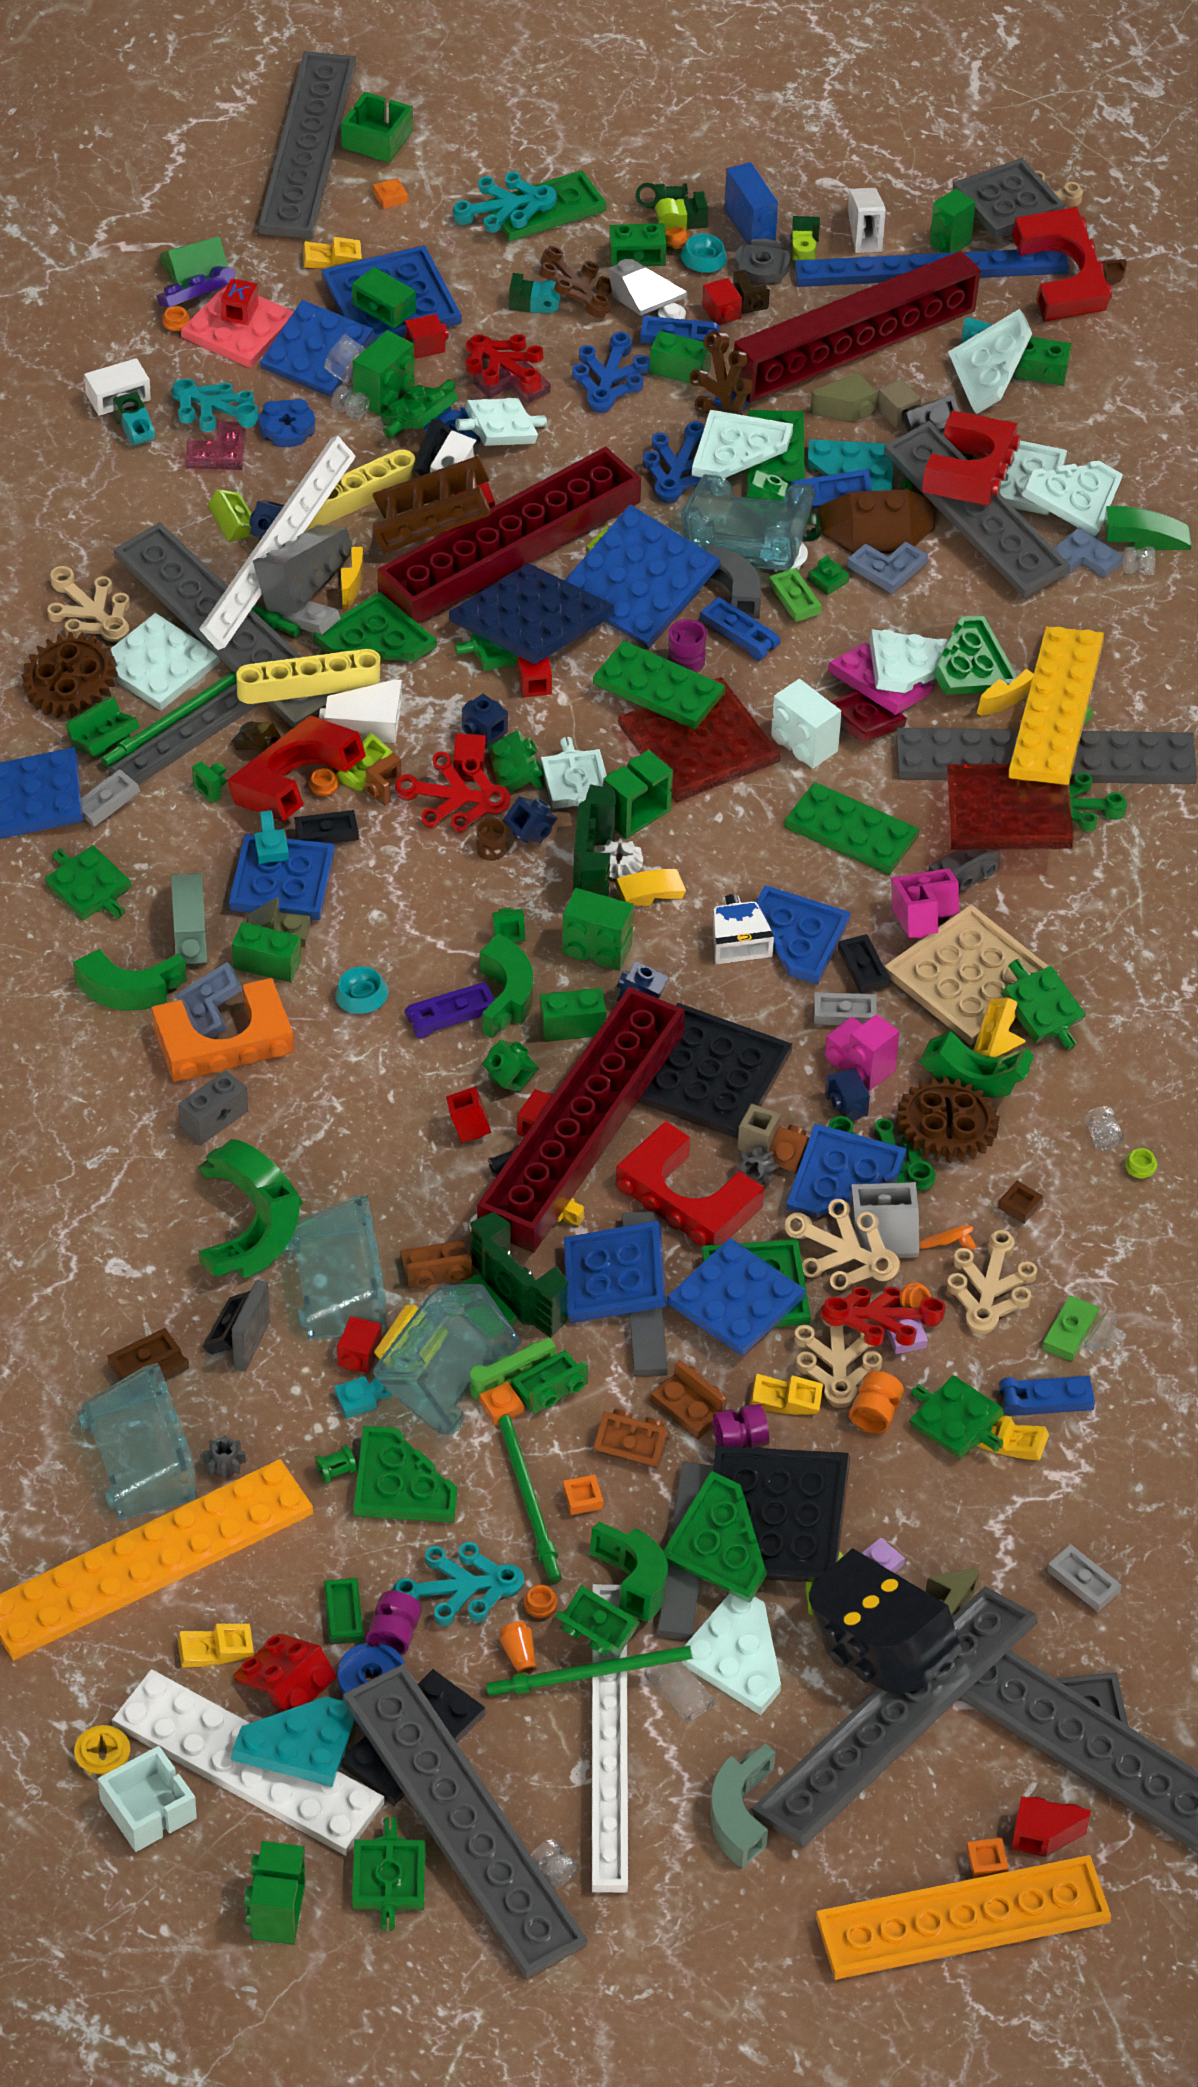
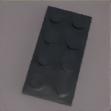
(455, 1709)

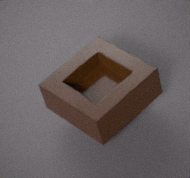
(1020, 1202)

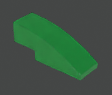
(1145, 529)

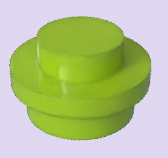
(1141, 1163)

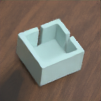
(806, 723)
(143, 1799)

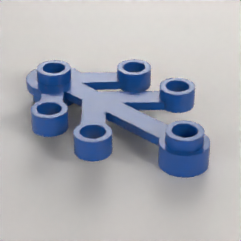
(603, 397)
(670, 487)

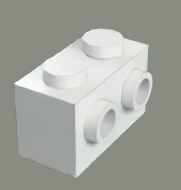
(114, 382)

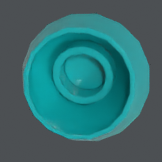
(704, 253)
(361, 990)

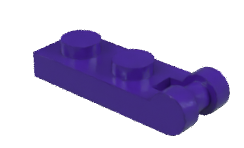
(197, 286)
(448, 1009)

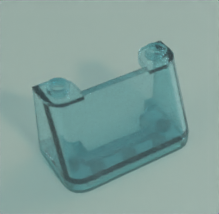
(758, 529)
(338, 1268)
(439, 1347)
(140, 1444)

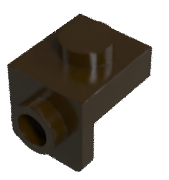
(752, 298)
(256, 736)

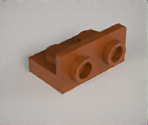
(436, 1264)
(689, 1400)
(631, 1438)

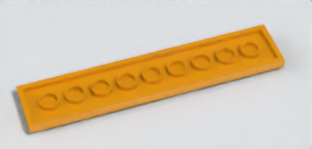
(150, 1558)

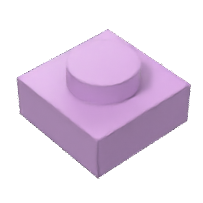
(920, 1341)
(885, 1555)

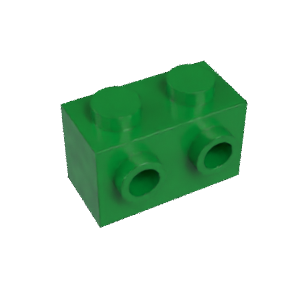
(952, 222)
(638, 242)
(384, 297)
(678, 356)
(1044, 361)
(266, 951)
(571, 1014)

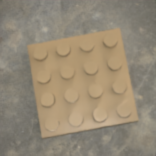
(961, 970)

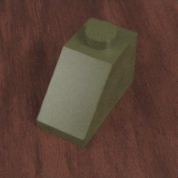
(844, 399)

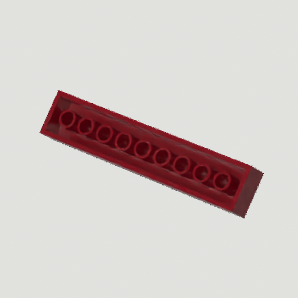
(859, 324)
(511, 537)
(583, 1116)

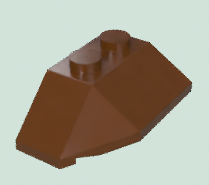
(878, 519)

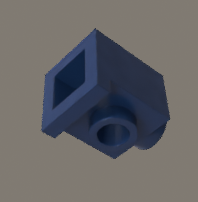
(848, 1094)

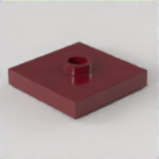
(866, 718)

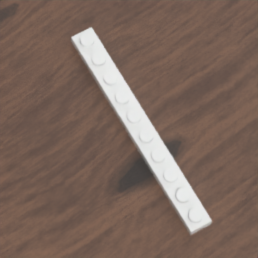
(288, 524)
(609, 1770)

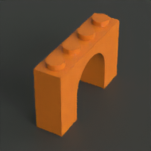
(195, 1055)

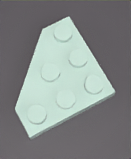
(990, 359)
(738, 442)
(1075, 492)
(903, 659)
(737, 1653)

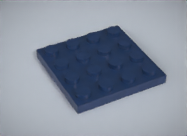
(531, 613)

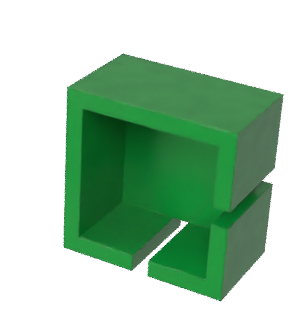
(366, 128)
(384, 371)
(640, 792)
(597, 929)
(276, 1892)

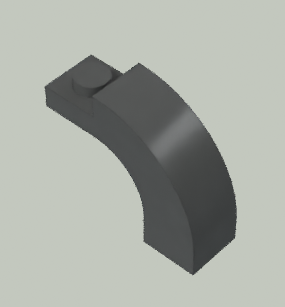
(738, 579)

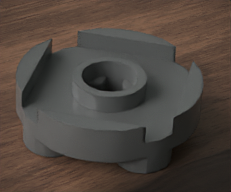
(769, 272)

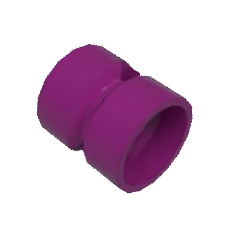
(687, 644)
(742, 1428)
(394, 1621)

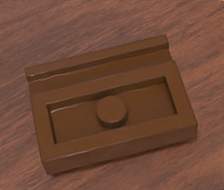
(150, 1350)

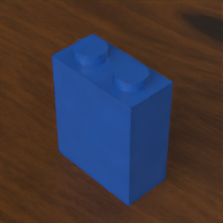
(750, 203)

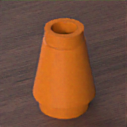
(518, 1645)

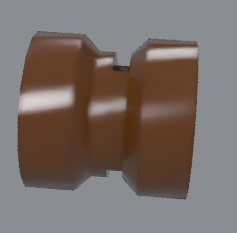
(491, 839)

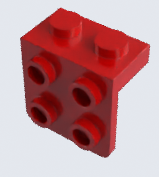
(288, 1671)

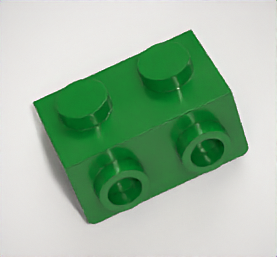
(100, 727)
(516, 762)
(550, 1381)
(598, 1621)

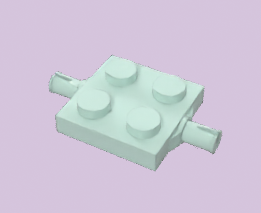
(501, 422)
(571, 773)

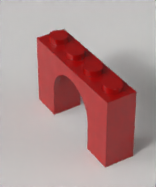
(1066, 233)
(973, 479)
(313, 741)
(704, 1219)

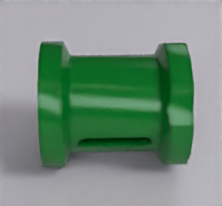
(335, 1464)

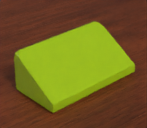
(231, 514)
(356, 775)

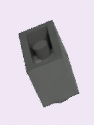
(213, 1107)

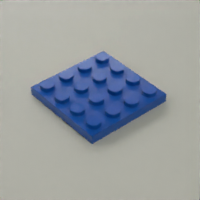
(410, 267)
(644, 574)

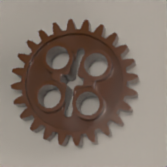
(69, 675)
(970, 1117)

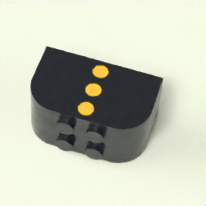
(882, 1625)

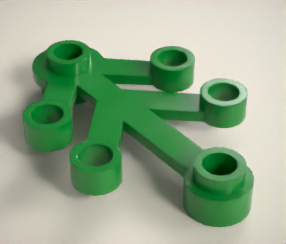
(1112, 807)
(910, 1171)

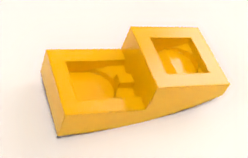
(325, 255)
(352, 578)
(1003, 696)
(645, 886)
(794, 1397)
(1019, 1440)
(216, 1647)

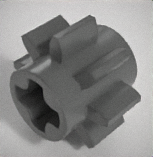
(766, 1164)
(224, 1457)

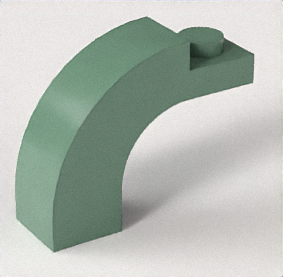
(189, 917)
(733, 1826)

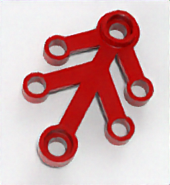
(482, 347)
(457, 794)
(842, 1311)

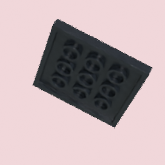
(716, 1072)
(793, 1505)

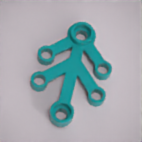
(535, 198)
(186, 391)
(464, 1583)

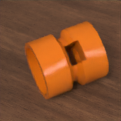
(877, 1402)

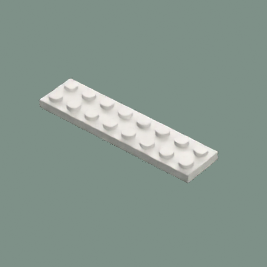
(203, 1740)

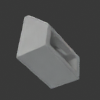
(897, 1215)

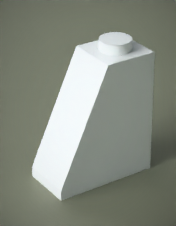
(866, 219)
(367, 710)

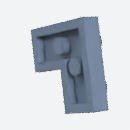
(1087, 550)
(888, 571)
(205, 995)

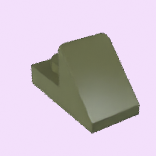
(270, 917)
(954, 1588)

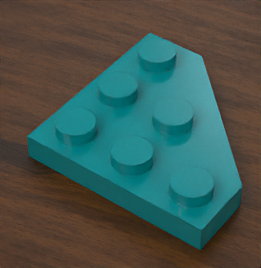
(846, 456)
(299, 1741)

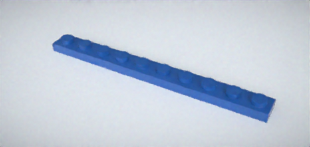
(882, 268)

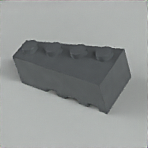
(301, 567)

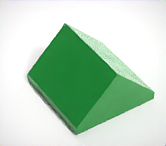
(194, 259)

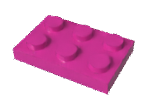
(857, 671)

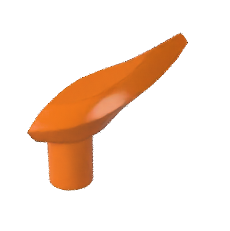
(947, 1237)

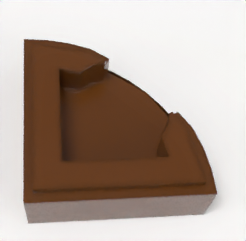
(1114, 270)

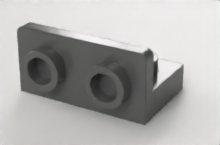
(969, 865)

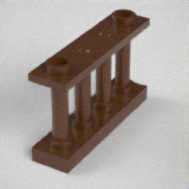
(434, 517)

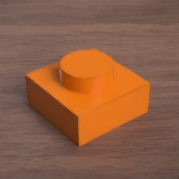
(390, 193)
(500, 1402)
(583, 1494)
(987, 1857)

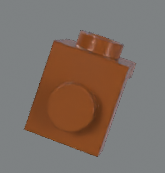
(382, 776)
(789, 1147)

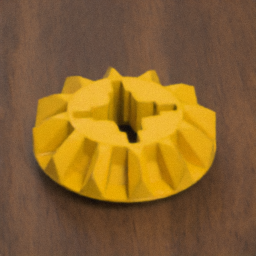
(88, 1745)

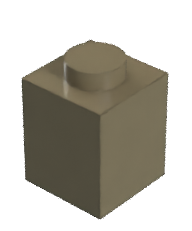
(895, 400)
(758, 1129)

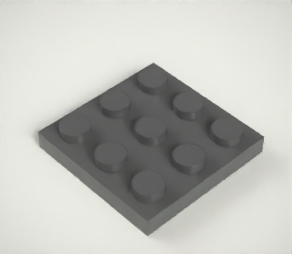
(1008, 193)

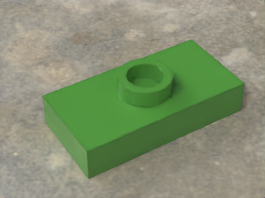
(795, 595)
(1070, 1328)

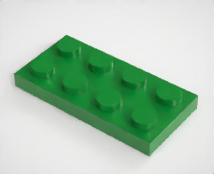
(574, 201)
(790, 464)
(659, 684)
(852, 828)

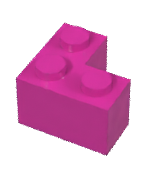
(924, 899)
(866, 1047)

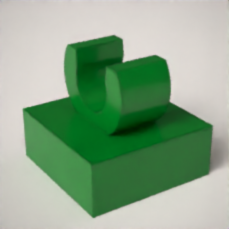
(828, 575)
(209, 780)
(509, 924)

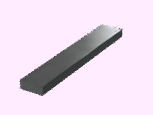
(183, 736)
(646, 1325)
(681, 1587)

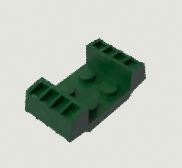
(594, 827)
(532, 1301)

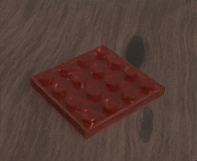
(716, 752)
(1006, 812)

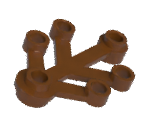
(596, 303)
(717, 344)

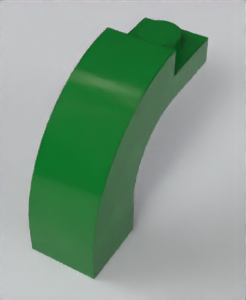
(511, 968)
(128, 988)
(994, 1075)
(243, 1167)
(264, 1238)
(641, 1559)

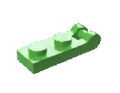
(509, 1367)

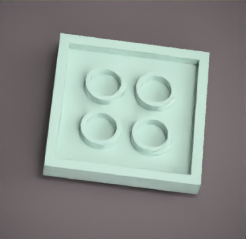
(1028, 458)
(161, 661)

